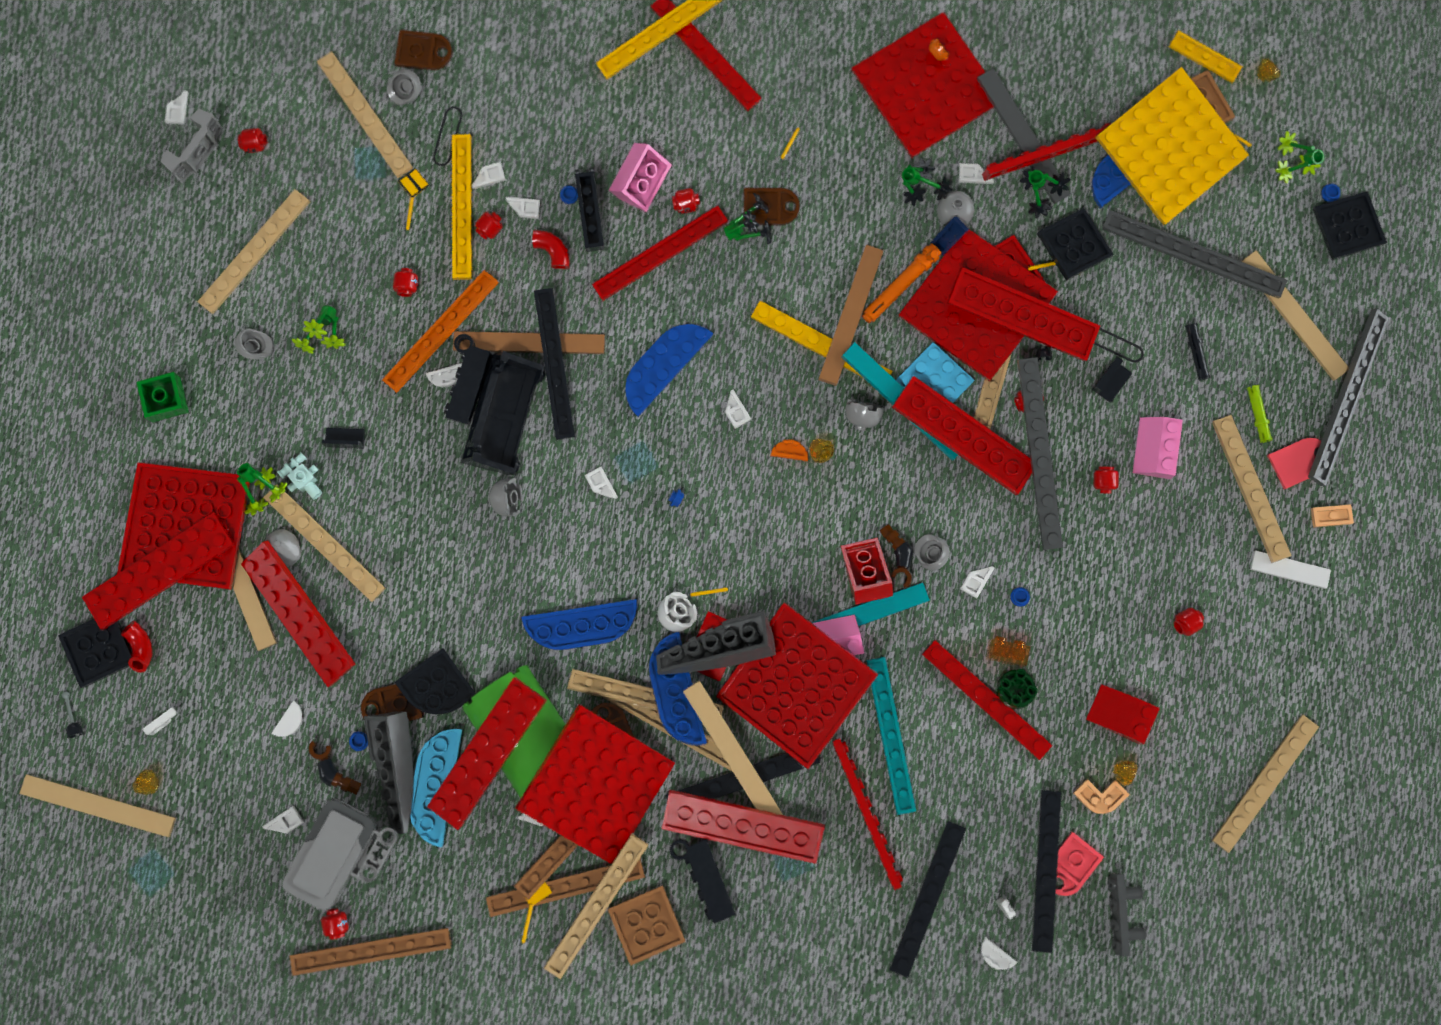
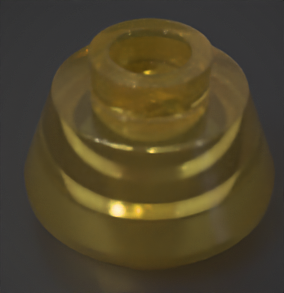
(1268, 70)
(821, 450)
(1125, 771)
(146, 783)

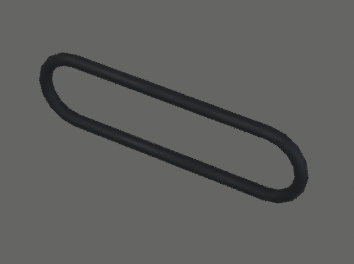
(445, 115)
(1142, 353)

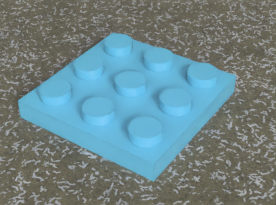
(938, 372)

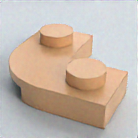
(1101, 802)

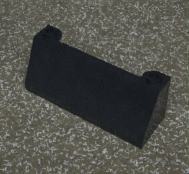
(502, 413)

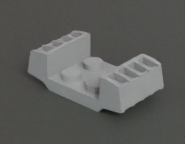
(199, 148)

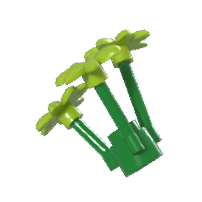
(1310, 160)
(325, 317)
(249, 474)

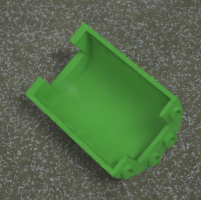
(537, 740)

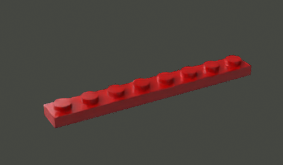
(711, 59)
(1042, 153)
(660, 253)
(987, 700)
(871, 820)

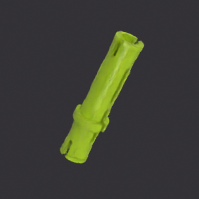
(1261, 420)

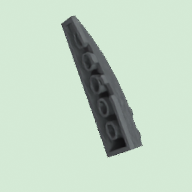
(730, 644)
(392, 751)

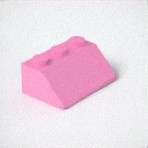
(640, 176)
(1157, 447)
(845, 632)

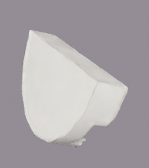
(444, 377)
(290, 721)
(995, 956)

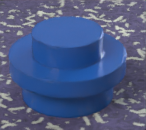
(1330, 192)
(569, 194)
(675, 498)
(1020, 596)
(358, 741)

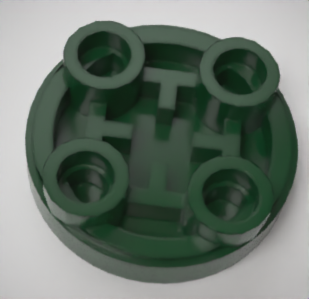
(1016, 689)

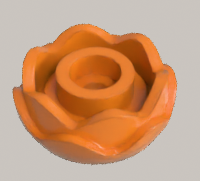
(938, 50)

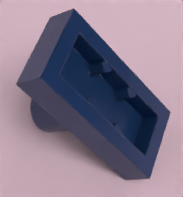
(950, 235)

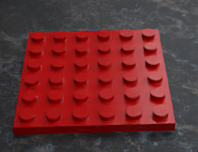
(924, 95)
(966, 336)
(172, 500)
(802, 690)
(595, 784)

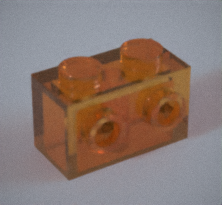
(1007, 652)

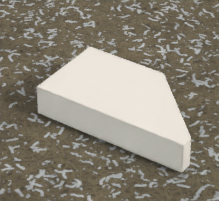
(489, 175)
(600, 484)
(160, 722)

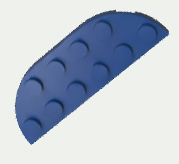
(1108, 182)
(662, 364)
(581, 625)
(672, 704)

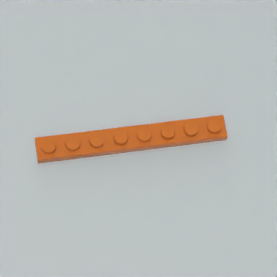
(440, 331)

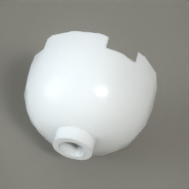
(676, 612)

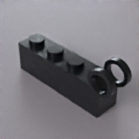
(589, 210)
(469, 381)
(708, 878)

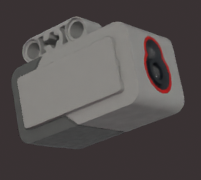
(335, 853)

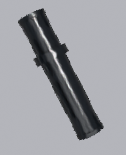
(1197, 351)

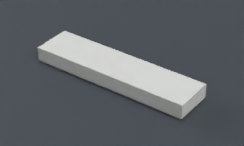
(1291, 570)

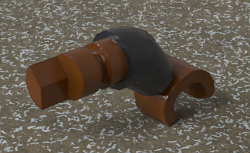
(903, 553)
(329, 774)

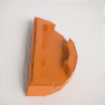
(791, 450)

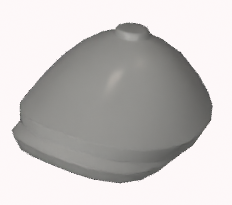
(403, 82)
(248, 344)
(285, 545)
(937, 552)

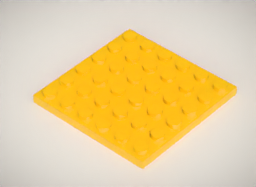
(1172, 146)

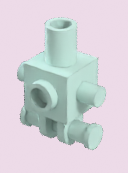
(301, 476)

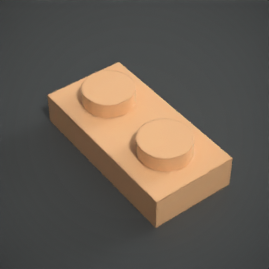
(1332, 516)

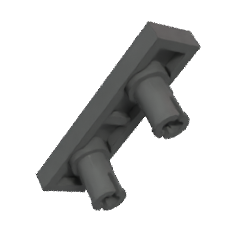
(1118, 906)

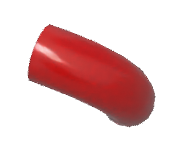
(554, 246)
(140, 646)

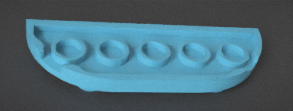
(432, 768)

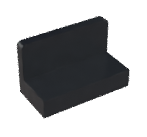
(1112, 380)
(344, 438)

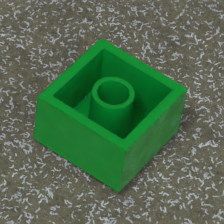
(162, 397)

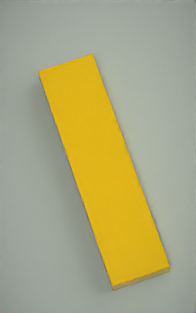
(1205, 56)

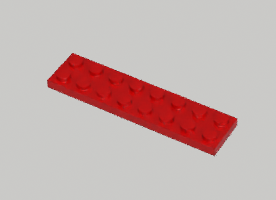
(1023, 314)
(964, 435)
(158, 571)
(298, 613)
(486, 753)
(743, 826)

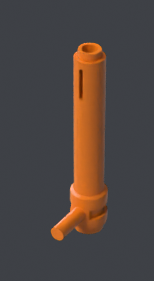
(921, 263)

